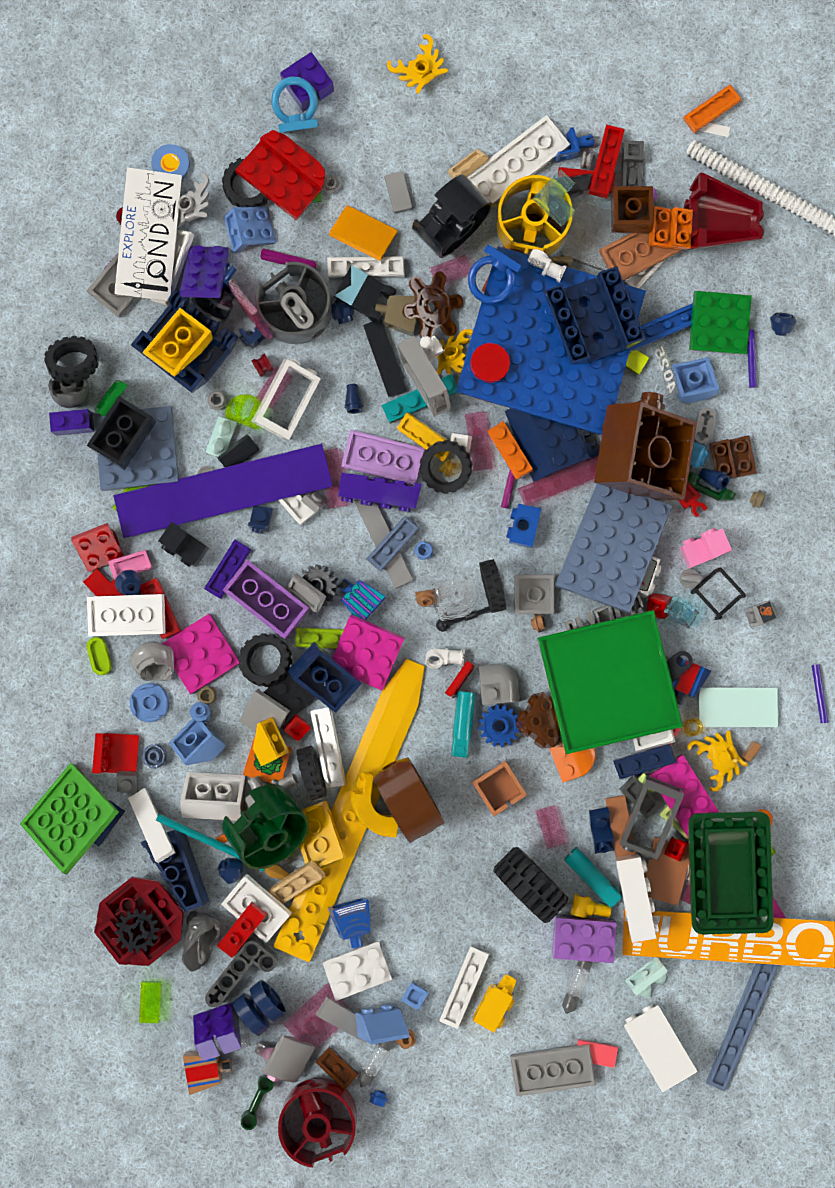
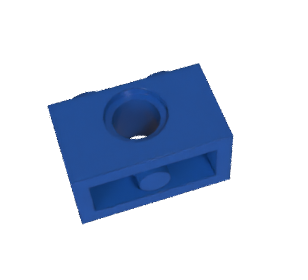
(531, 517)

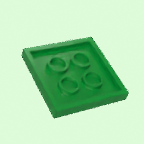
(720, 322)

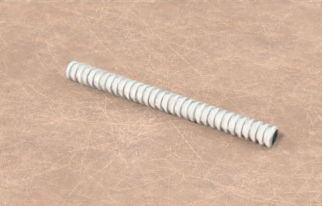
(761, 186)

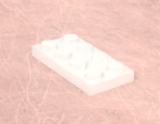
(126, 615)

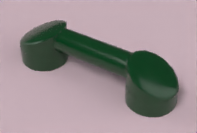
(724, 495)
(249, 1118)

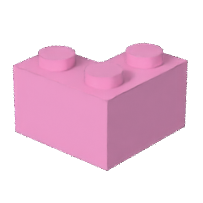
(706, 548)

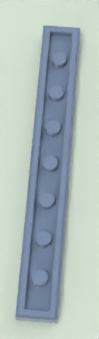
(741, 1025)

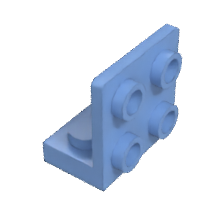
(249, 227)

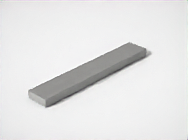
(378, 531)

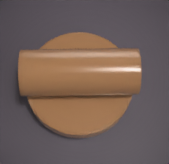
(425, 598)

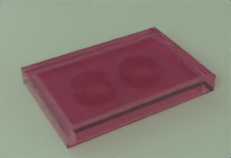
(250, 310)
(307, 1025)

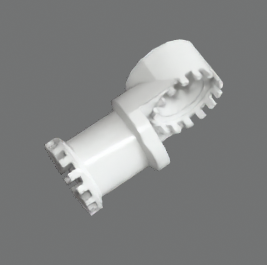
(549, 268)
(445, 656)

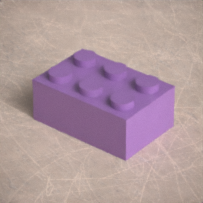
(584, 938)

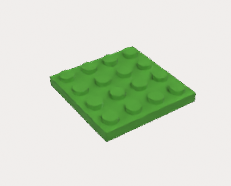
(69, 818)

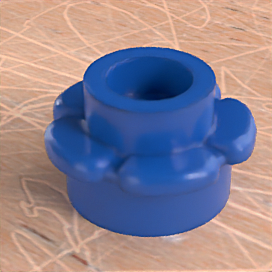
(378, 1098)

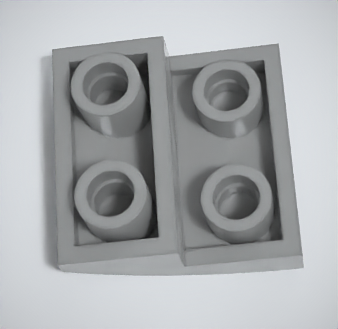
(288, 1059)

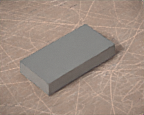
(398, 192)
(306, 593)

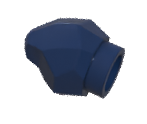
(342, 312)

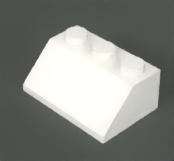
(212, 796)

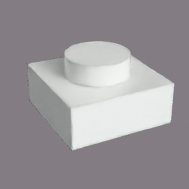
(464, 440)

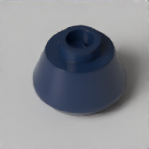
(782, 323)
(128, 582)
(230, 869)

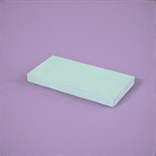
(738, 707)

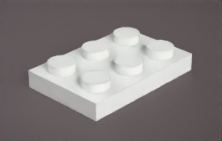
(250, 891)
(356, 970)

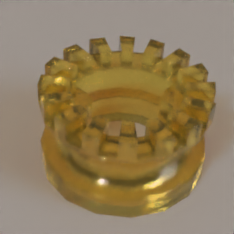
(447, 467)
(699, 729)

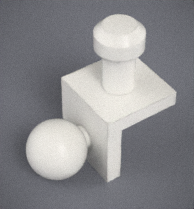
(431, 346)

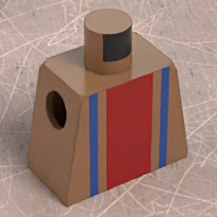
(204, 1074)

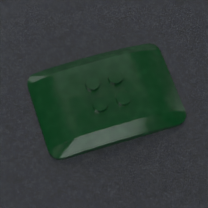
(730, 872)

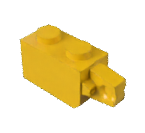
(495, 1003)

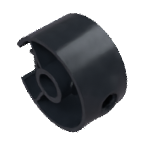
(453, 216)

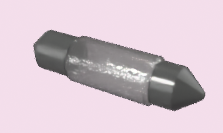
(576, 985)
(375, 1062)

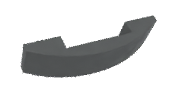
(632, 163)

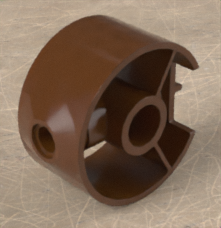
(408, 799)

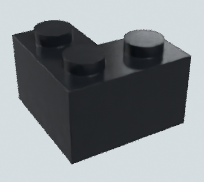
(182, 543)

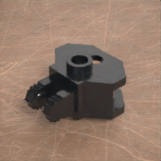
(215, 308)

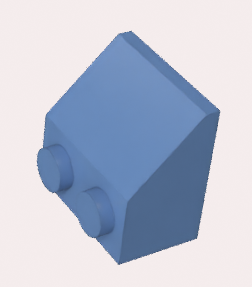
(381, 1024)

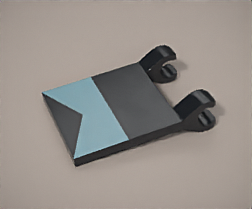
(361, 292)

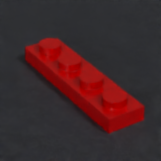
(606, 161)

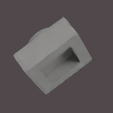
(314, 501)

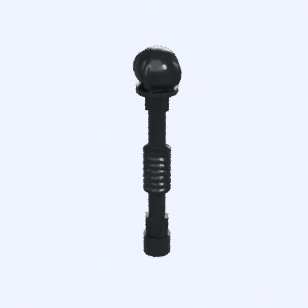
(444, 625)

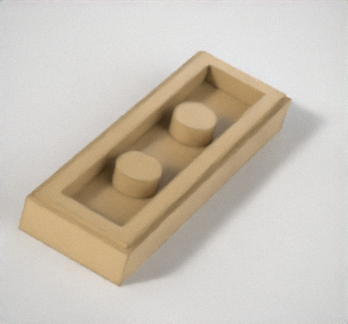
(297, 882)

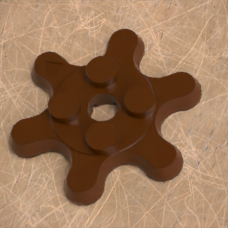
(442, 301)

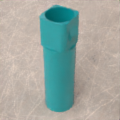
(463, 723)
(593, 877)

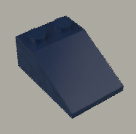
(324, 677)

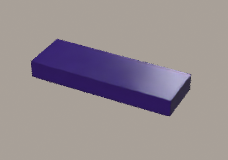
(227, 568)

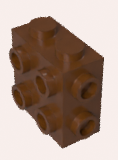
(539, 721)

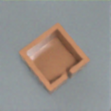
(499, 786)

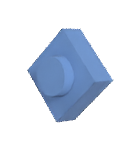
(414, 995)

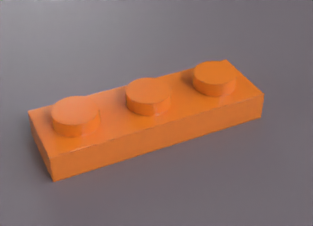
(510, 450)

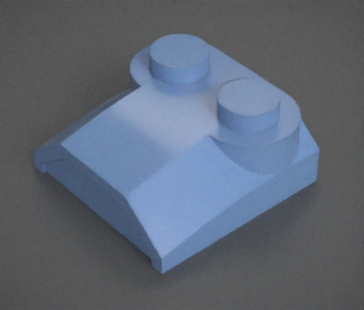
(695, 380)

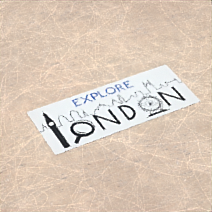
(148, 234)

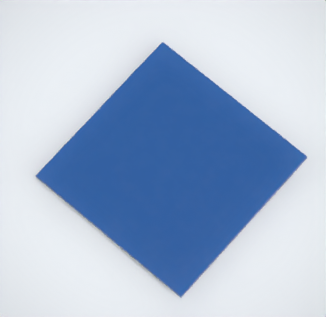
(539, 370)

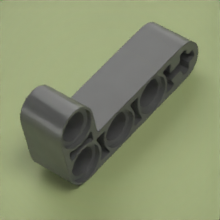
(236, 973)

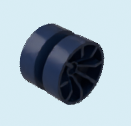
(259, 1008)

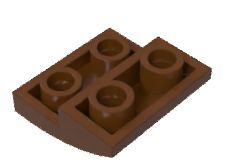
(734, 457)

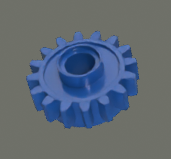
(488, 725)

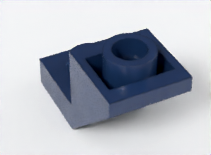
(601, 830)

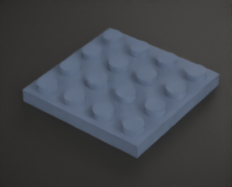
(152, 463)

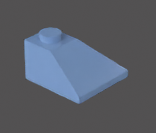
(197, 743)

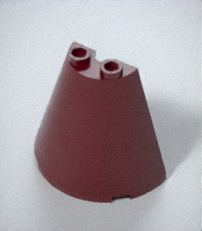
(722, 214)

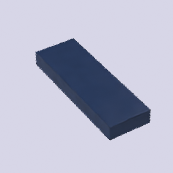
(644, 761)

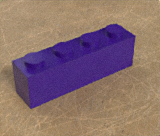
(378, 491)

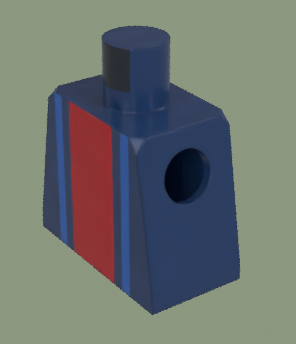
(690, 681)

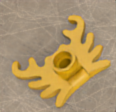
(422, 69)
(453, 355)
(723, 757)

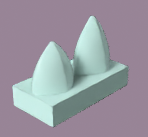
(221, 437)
(641, 980)

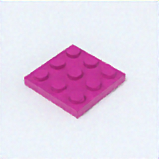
(368, 651)
(201, 654)

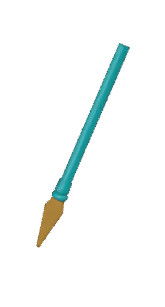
(274, 871)

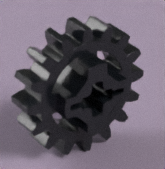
(146, 933)

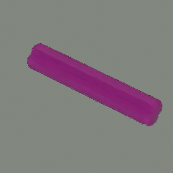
(282, 258)

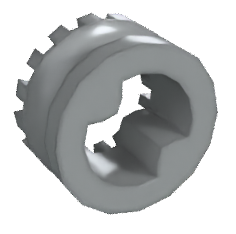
(586, 160)

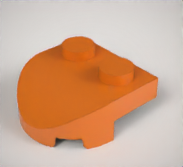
(573, 764)

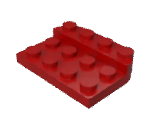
(283, 173)

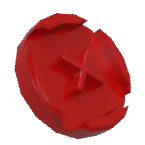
(490, 362)

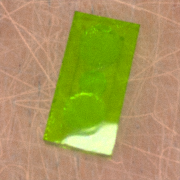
(150, 1002)

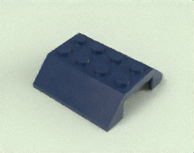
(212, 357)
(549, 444)

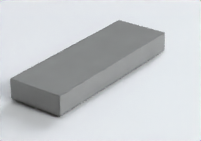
(339, 1016)

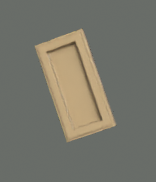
(468, 164)

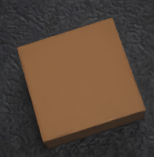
(750, 752)

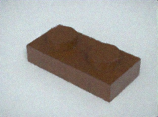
(337, 1067)

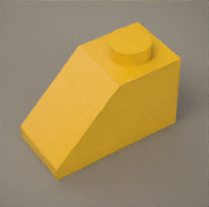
(268, 742)

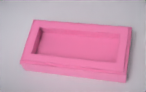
(137, 561)

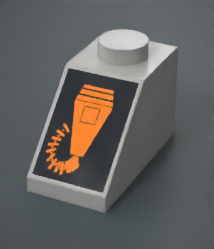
(761, 613)

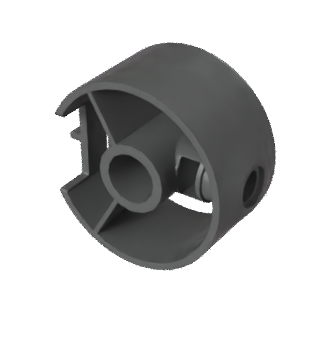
(264, 307)

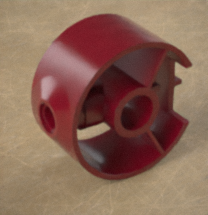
(313, 1107)

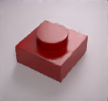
(296, 727)

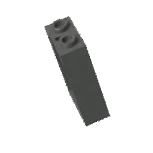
(663, 788)

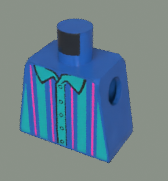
(360, 598)

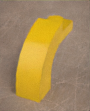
(361, 802)

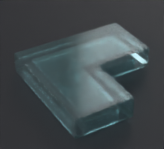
(551, 199)

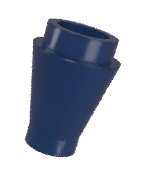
(353, 400)
(716, 479)

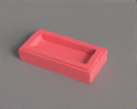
(601, 1053)

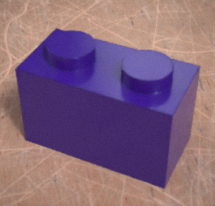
(71, 422)

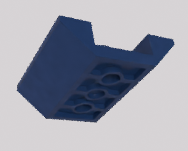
(608, 315)

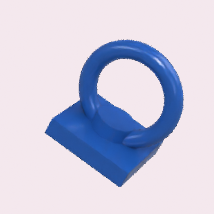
(501, 262)

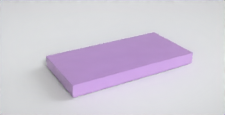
(382, 457)

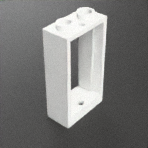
(272, 427)

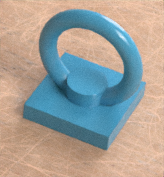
(297, 121)

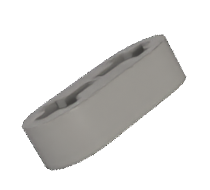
(708, 427)

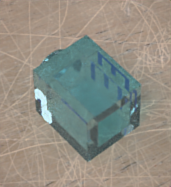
(681, 612)

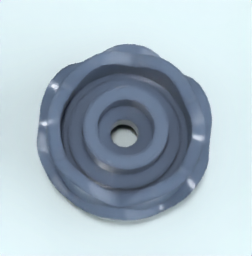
(148, 758)

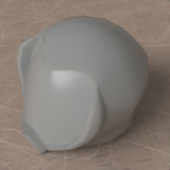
(153, 661)

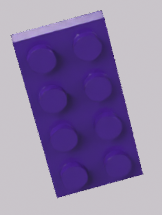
(204, 272)

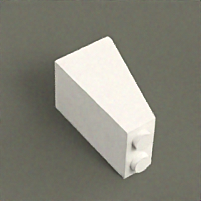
(659, 1047)

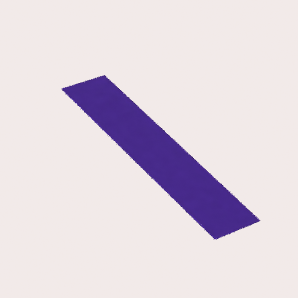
(223, 490)

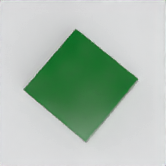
(110, 397)

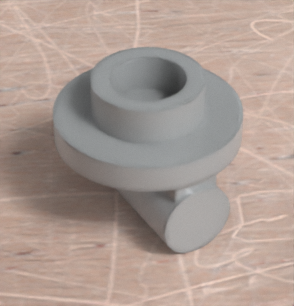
(689, 578)

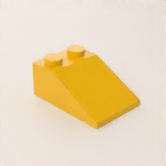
(178, 343)

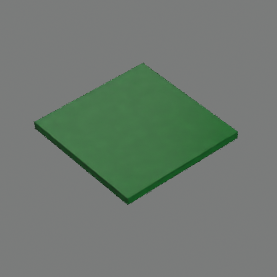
(609, 682)

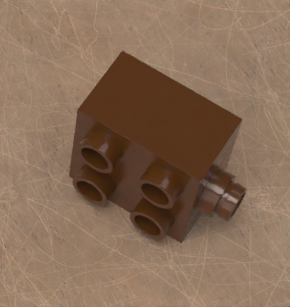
(645, 449)

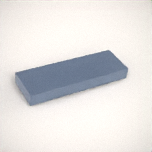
(392, 543)

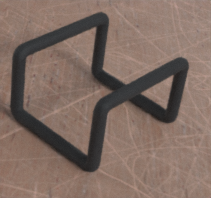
(718, 615)

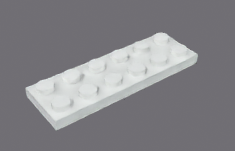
(519, 159)

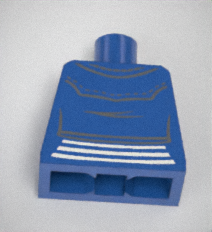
(351, 920)

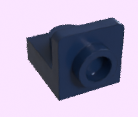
(252, 340)
(260, 519)

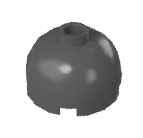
(69, 394)

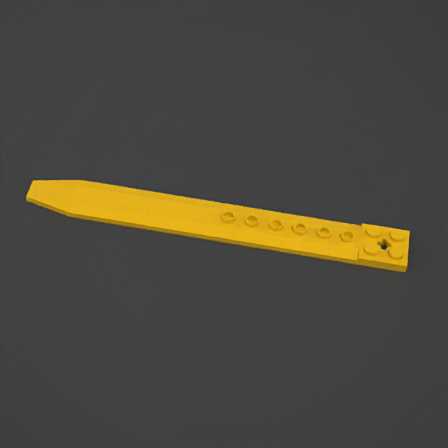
(376, 750)

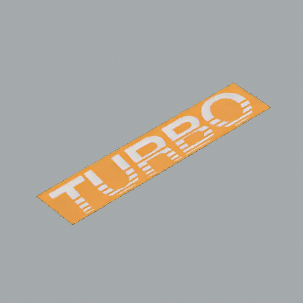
(787, 943)

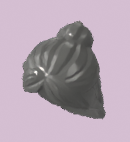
(199, 939)

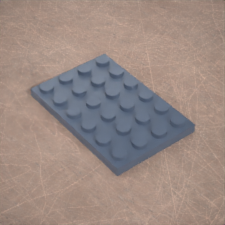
(613, 547)

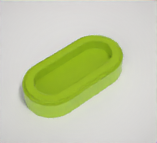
(99, 656)

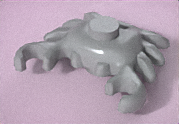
(193, 204)

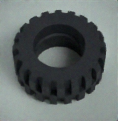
(530, 885)

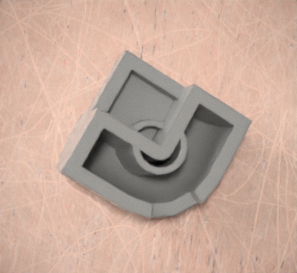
(498, 684)

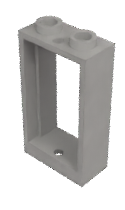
(424, 376)

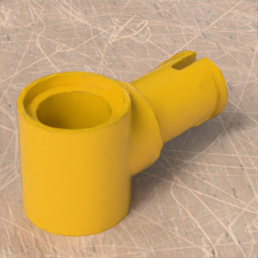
(586, 907)

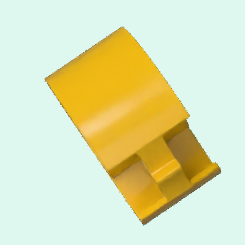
(529, 228)

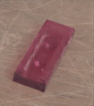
(479, 444)
(335, 471)

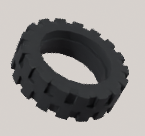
(234, 199)
(74, 373)
(430, 479)
(492, 585)
(247, 652)
(311, 773)

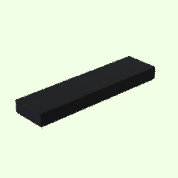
(384, 358)

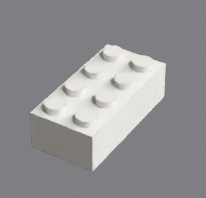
(635, 897)

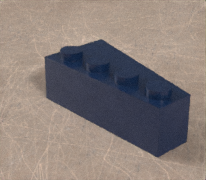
(182, 872)

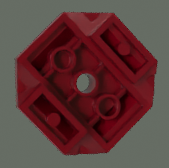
(139, 894)

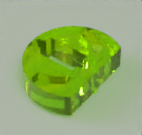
(240, 401)

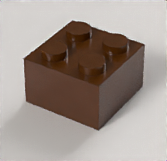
(632, 209)

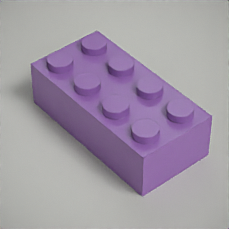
(266, 599)

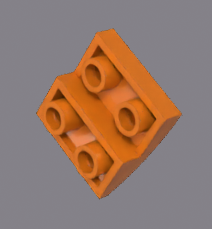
(671, 228)

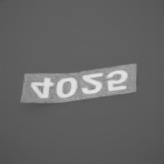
(666, 369)

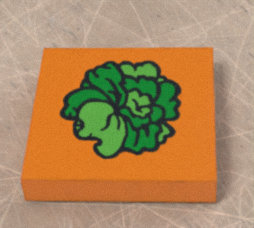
(269, 771)

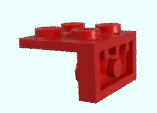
(115, 753)

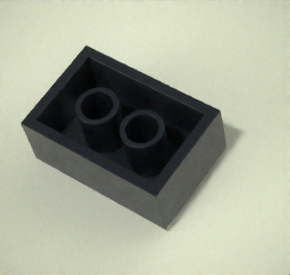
(121, 433)

